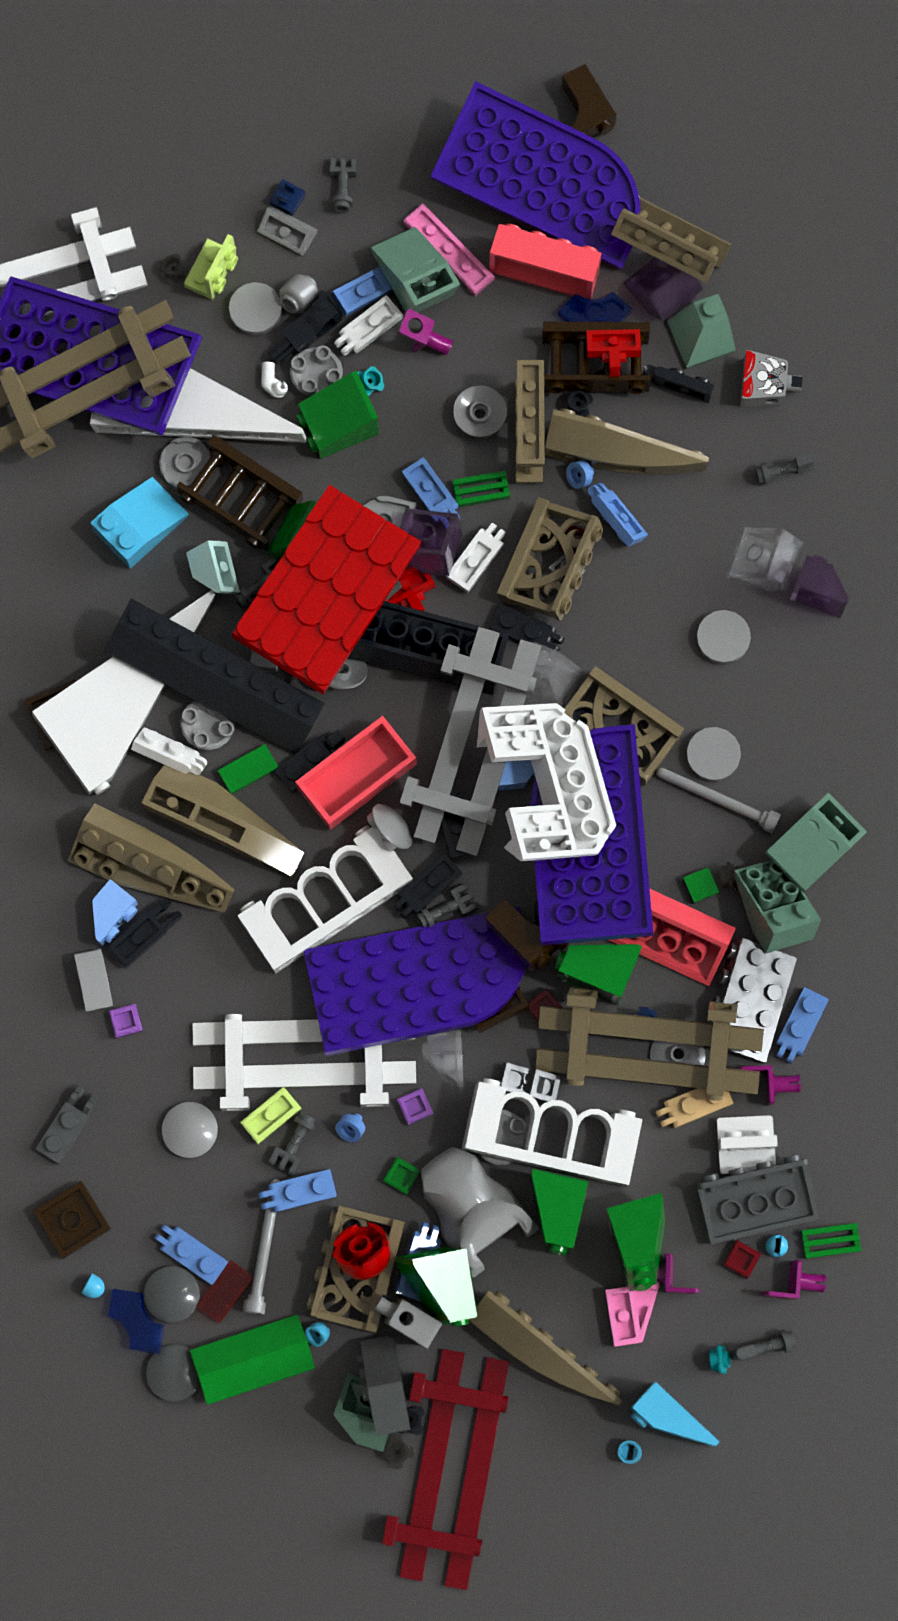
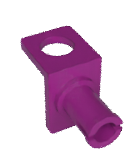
(425, 336)
(776, 1084)
(665, 1275)
(797, 1282)

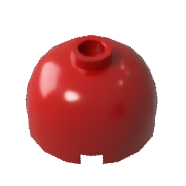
(362, 1251)

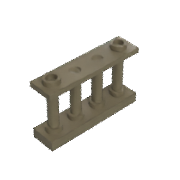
(672, 240)
(530, 422)

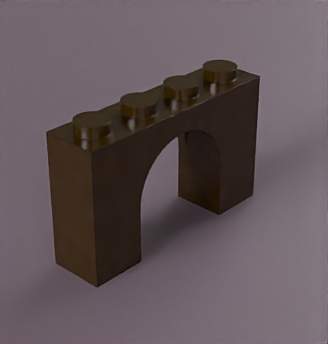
(589, 101)
(520, 936)

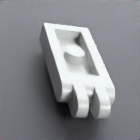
(368, 326)
(476, 558)
(168, 752)

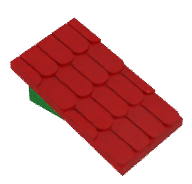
(326, 589)

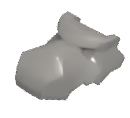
(471, 1204)

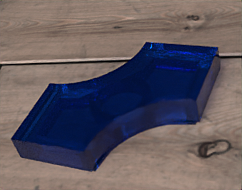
(606, 309)
(143, 1331)

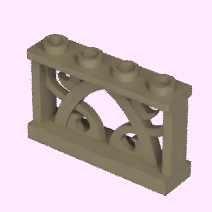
(523, 558)
(658, 723)
(378, 1285)

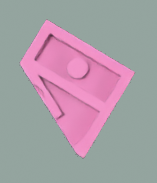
(629, 1313)

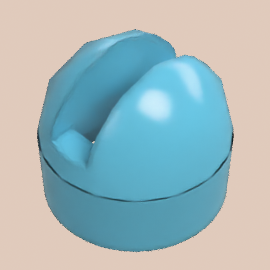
(770, 1246)
(94, 1287)
(313, 1338)
(624, 1451)

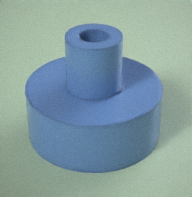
(579, 474)
(350, 1127)

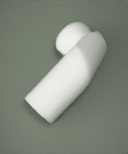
(270, 383)

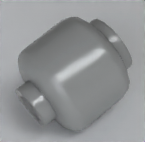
(298, 293)

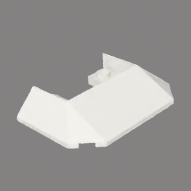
(574, 798)

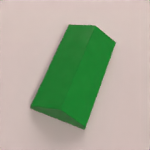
(252, 1359)

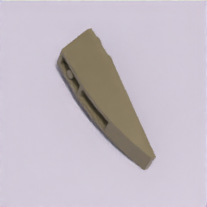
(616, 448)
(220, 817)
(145, 861)
(535, 1348)

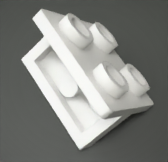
(745, 1142)

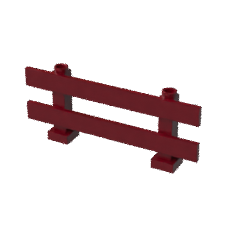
(419, 1532)

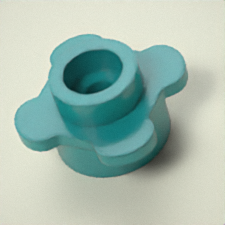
(375, 377)
(720, 1359)

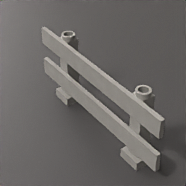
(437, 798)

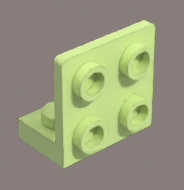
(211, 267)

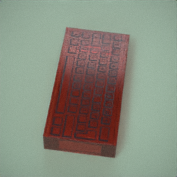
(225, 1291)

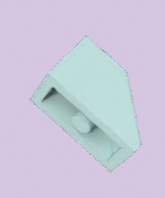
(213, 567)

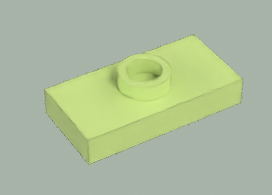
(270, 1115)

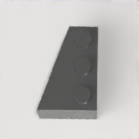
(383, 1384)

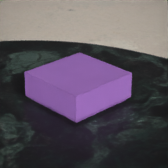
(125, 1021)
(415, 1106)

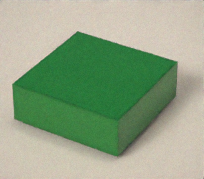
(700, 885)
(402, 1176)

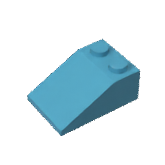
(138, 521)
(663, 1413)

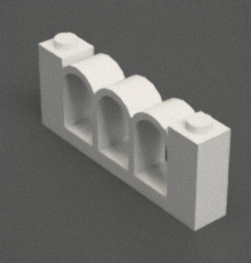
(269, 938)
(618, 1150)

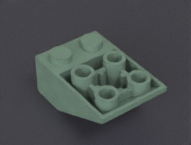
(415, 270)
(816, 842)
(775, 907)

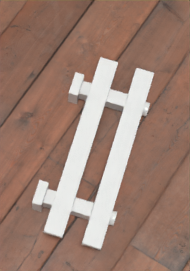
(93, 249)
(236, 1077)

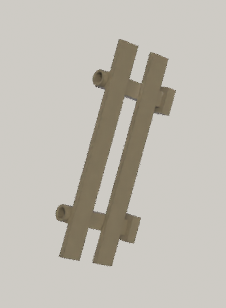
(147, 369)
(718, 1035)

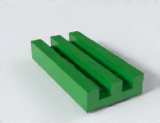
(501, 475)
(855, 1237)

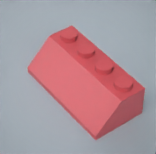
(684, 939)

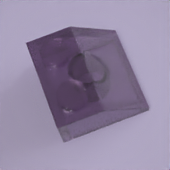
(662, 288)
(439, 539)
(820, 587)

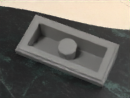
(286, 230)

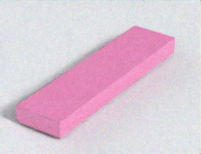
(461, 260)

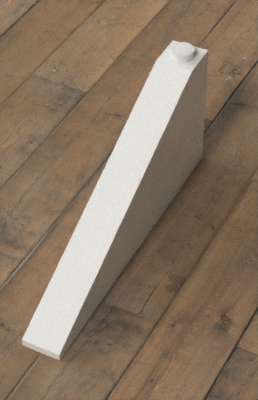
(207, 410)
(104, 711)

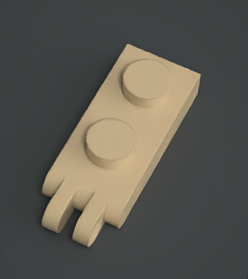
(691, 1107)

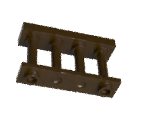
(575, 333)
(242, 466)

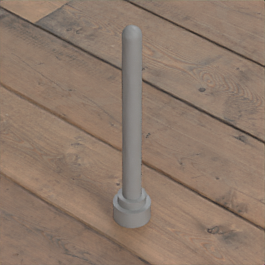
(767, 820)
(255, 1301)

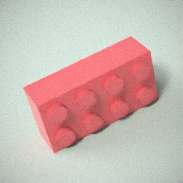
(544, 261)
(356, 773)

